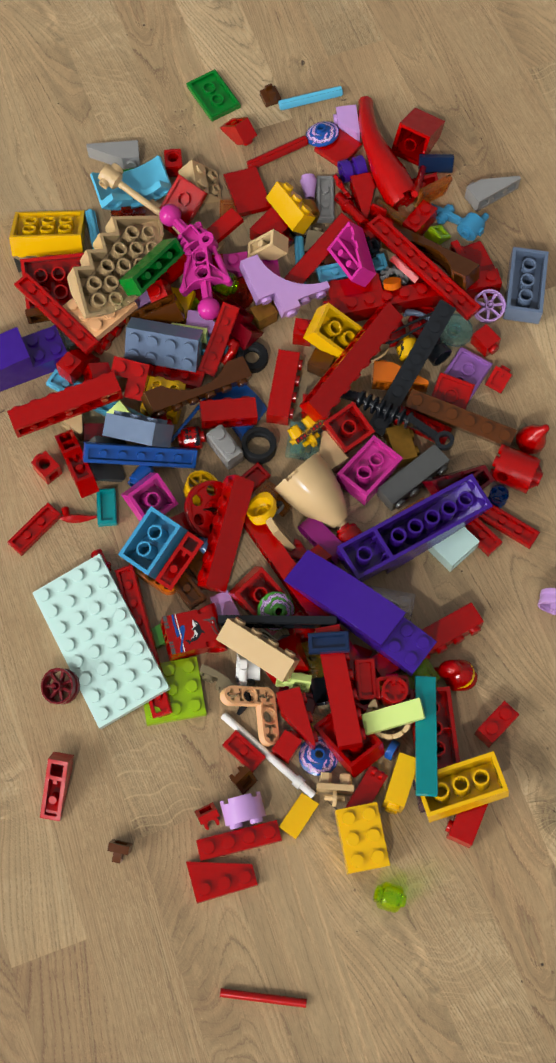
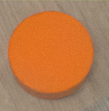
(392, 283)

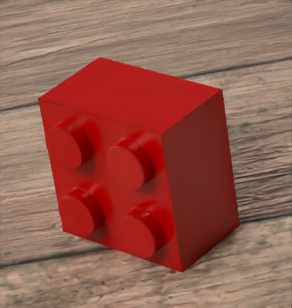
(348, 428)

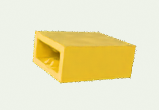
(399, 784)

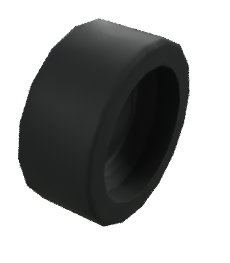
(258, 432)

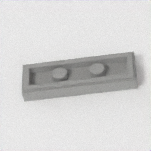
(325, 198)

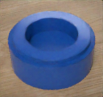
(392, 750)

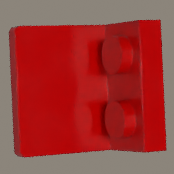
(475, 253)

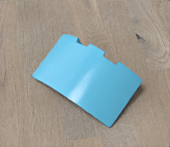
(148, 180)

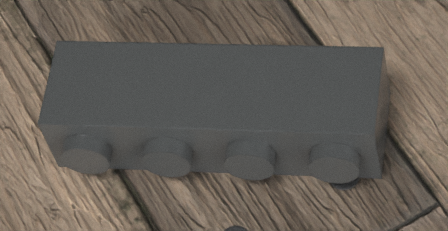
(409, 479)

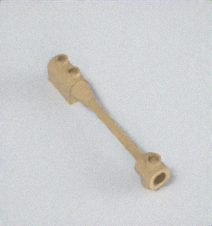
(112, 177)

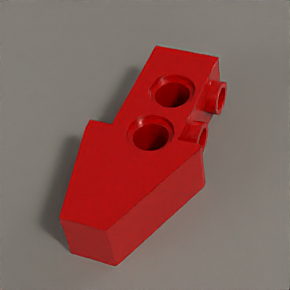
(78, 469)

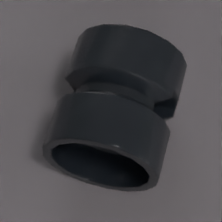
(439, 353)

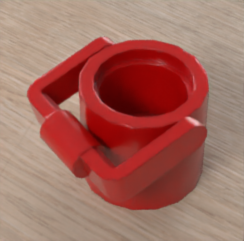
(393, 690)

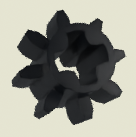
(373, 246)

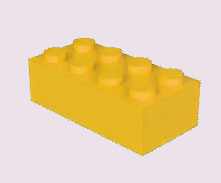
(466, 787)

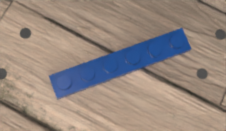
(139, 455)

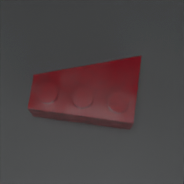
(480, 473)

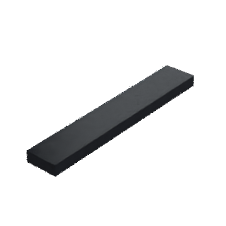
(288, 622)

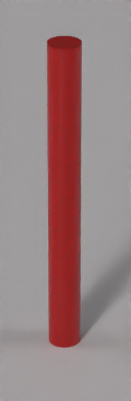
(417, 185)
(264, 998)

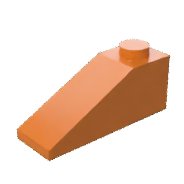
(385, 372)

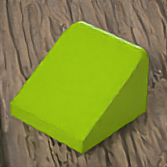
(437, 234)

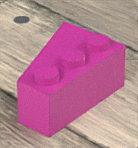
(353, 254)

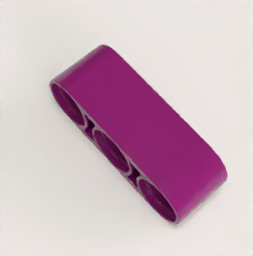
(318, 533)

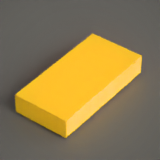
(298, 816)

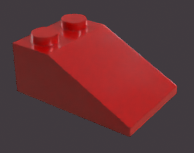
(252, 589)
(354, 759)

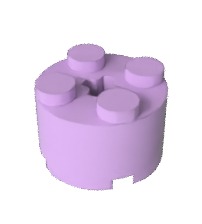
(243, 809)

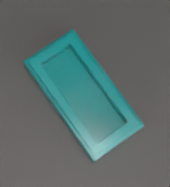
(106, 507)

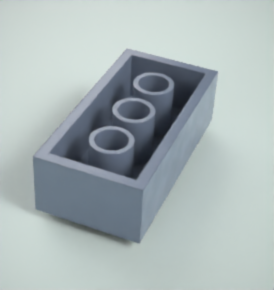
(526, 285)
(163, 344)

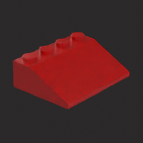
(52, 274)

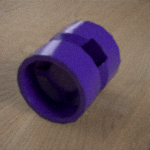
(349, 168)

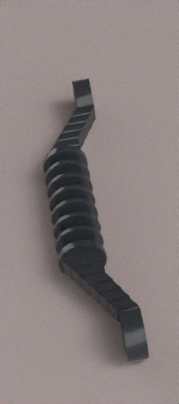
(409, 420)

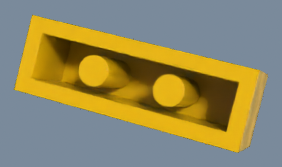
(290, 207)

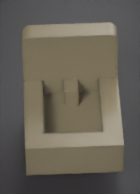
(312, 236)

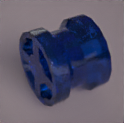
(500, 492)

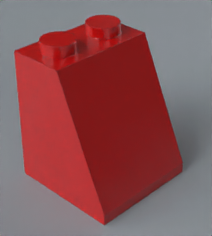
(417, 135)

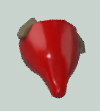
(532, 438)

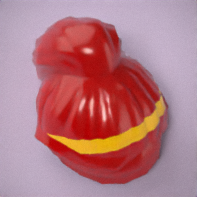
(457, 674)

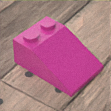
(368, 470)

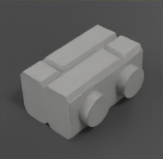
(224, 447)

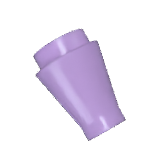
(308, 185)

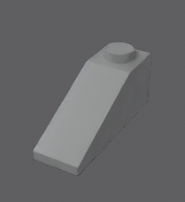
(123, 153)
(487, 191)

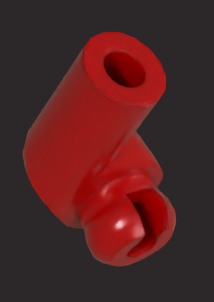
(231, 353)

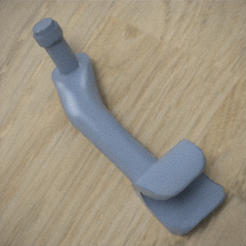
(411, 312)

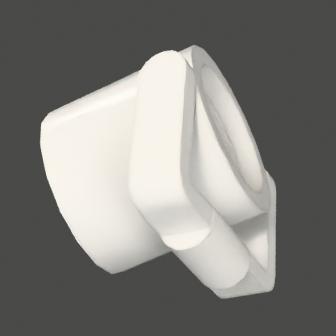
(246, 670)

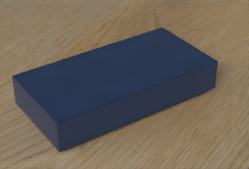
(437, 162)
(328, 642)

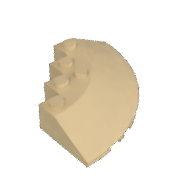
(114, 253)

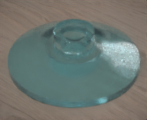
(462, 329)

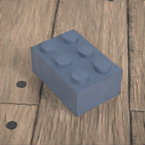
(138, 429)

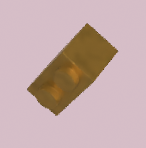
(402, 443)

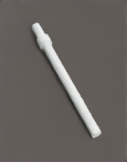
(297, 781)

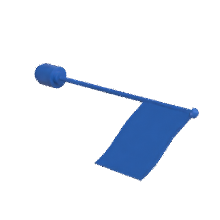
(237, 392)

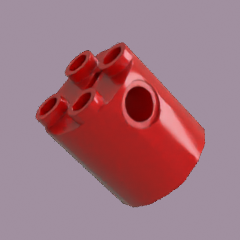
(516, 469)

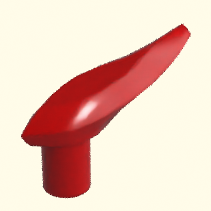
(75, 518)

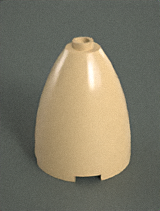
(315, 492)

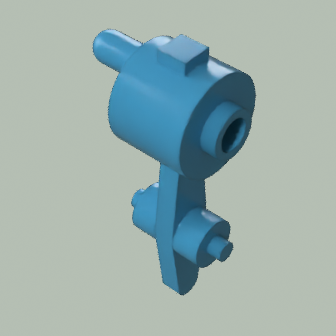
(468, 227)

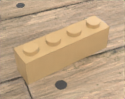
(257, 649)

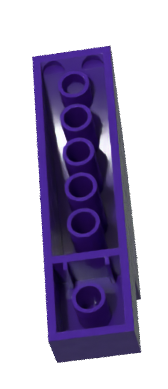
(28, 356)
(413, 530)
(361, 611)

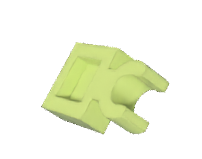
(296, 680)

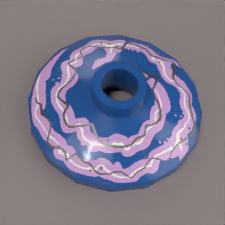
(322, 134)
(313, 764)

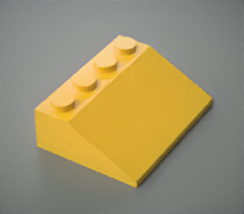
(47, 233)

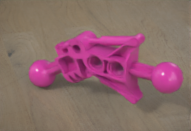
(196, 245)

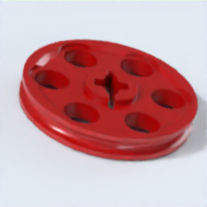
(206, 502)

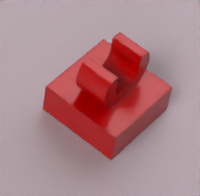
(207, 814)

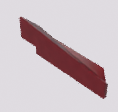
(243, 330)

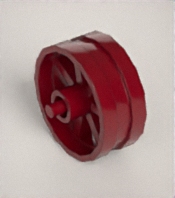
(60, 686)

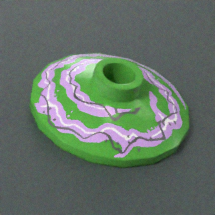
(275, 600)

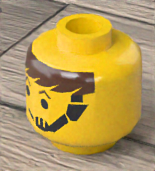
(404, 347)

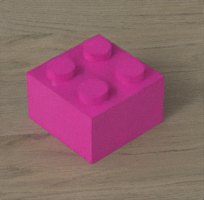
(149, 492)

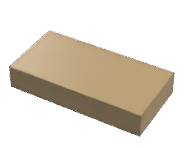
(280, 534)

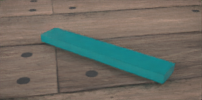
(426, 739)

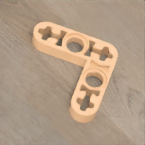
(261, 704)

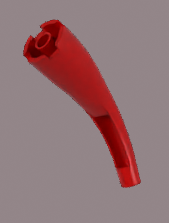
(387, 170)

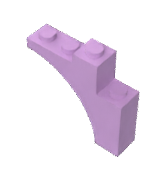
(268, 286)

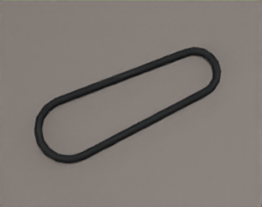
(412, 322)

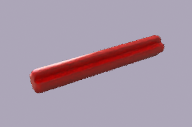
(278, 152)

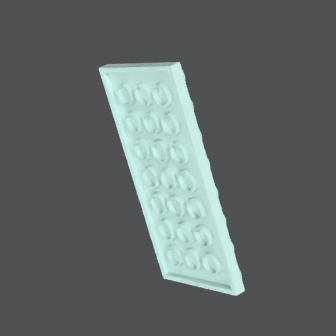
(101, 641)

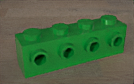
(151, 267)

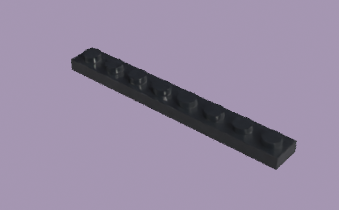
(414, 362)

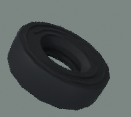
(263, 356)

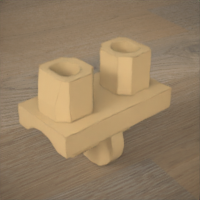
(344, 787)

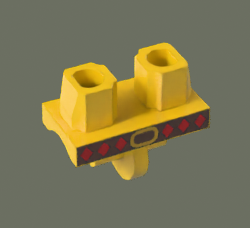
(298, 435)

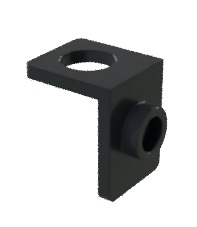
(319, 691)

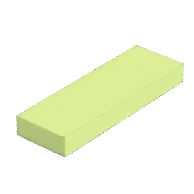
(393, 716)

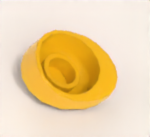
(261, 508)

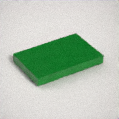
(213, 95)

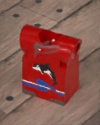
(192, 633)

